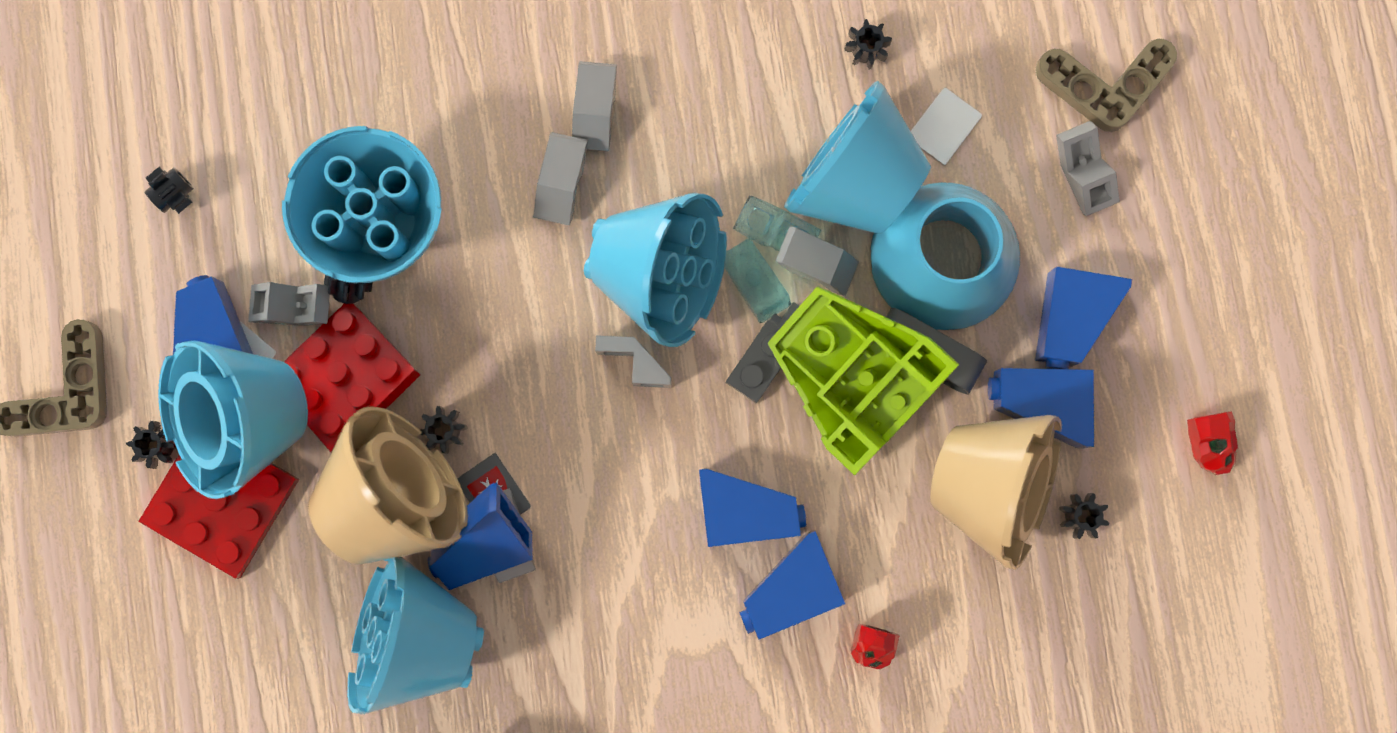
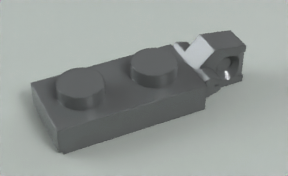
(758, 363)

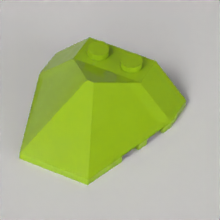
(857, 373)

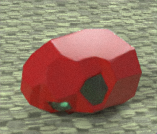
(1214, 442)
(874, 646)

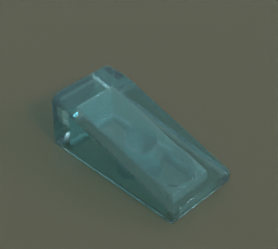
(756, 281)

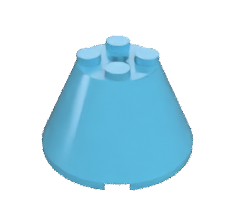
(361, 204)
(661, 264)
(409, 640)

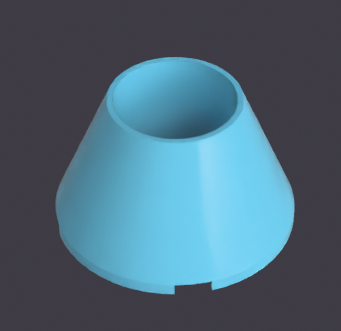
(864, 168)
(920, 291)
(228, 414)

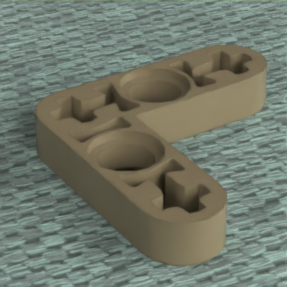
(1114, 96)
(69, 404)

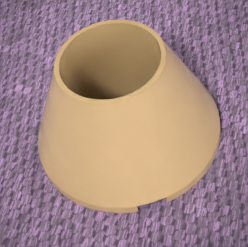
(998, 482)
(385, 492)

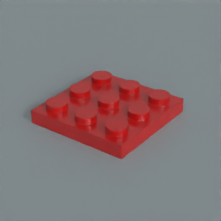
(348, 369)
(222, 529)

